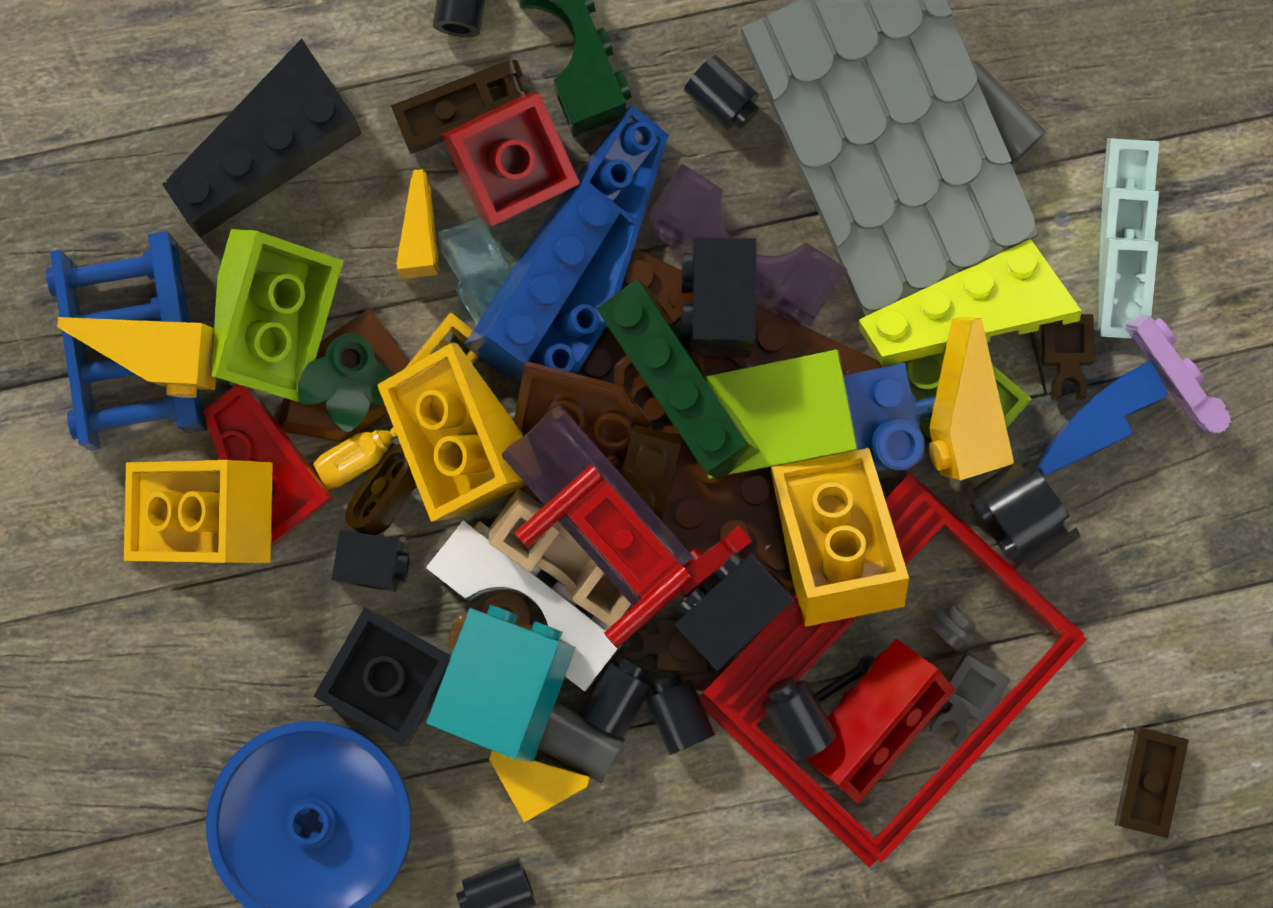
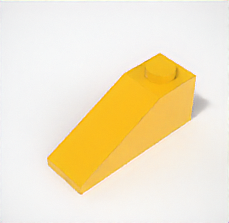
(160, 352)
(967, 410)

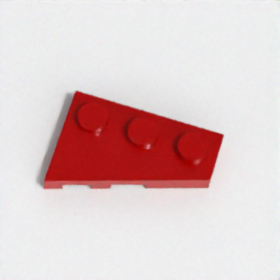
(248, 432)

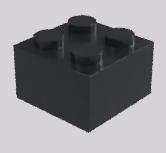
(723, 297)
(732, 608)
(384, 677)

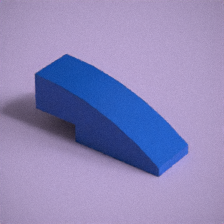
(1102, 419)

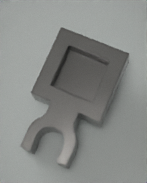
(975, 694)

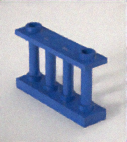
(158, 263)

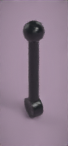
(864, 665)

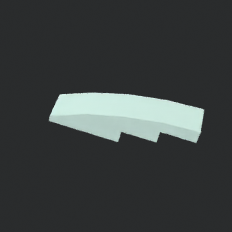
(1127, 234)

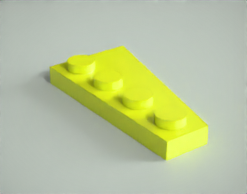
(1006, 291)

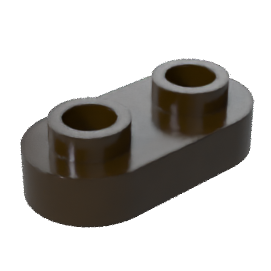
(381, 494)

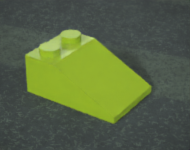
(270, 311)

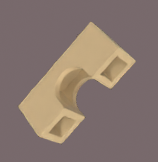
(558, 556)

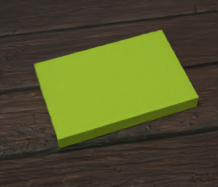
(790, 408)

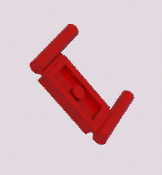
(623, 542)

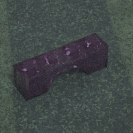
(794, 281)

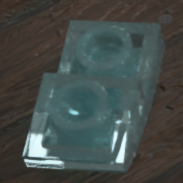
(475, 262)

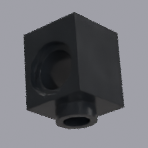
(370, 561)

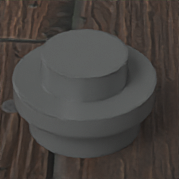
(954, 627)

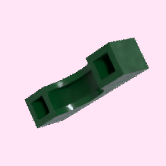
(588, 86)
(677, 381)

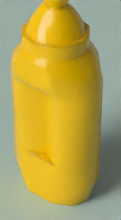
(353, 457)

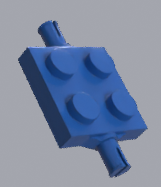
(880, 397)

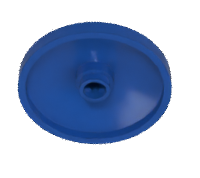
(309, 819)

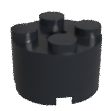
(1024, 513)

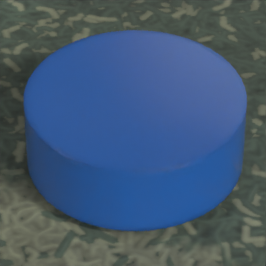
(897, 444)

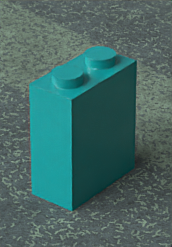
(501, 683)

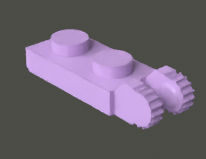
(1178, 375)

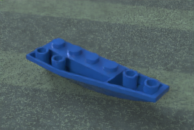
(575, 258)

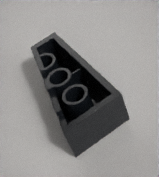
(264, 142)

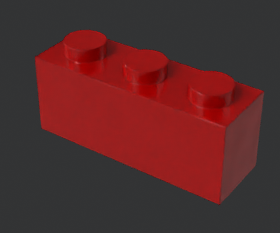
(880, 719)

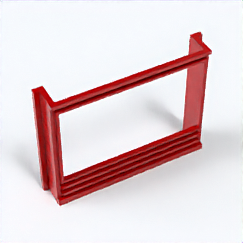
(790, 649)

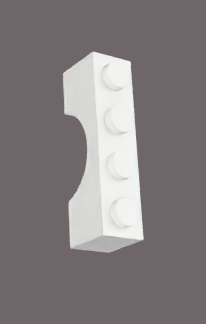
(476, 567)

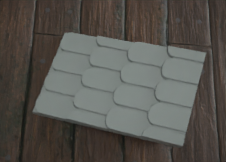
(890, 140)

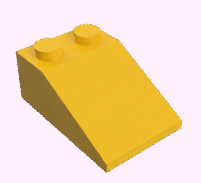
(452, 433)
(198, 511)
(839, 537)

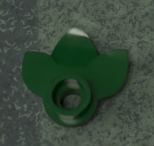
(344, 389)

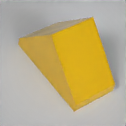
(536, 784)

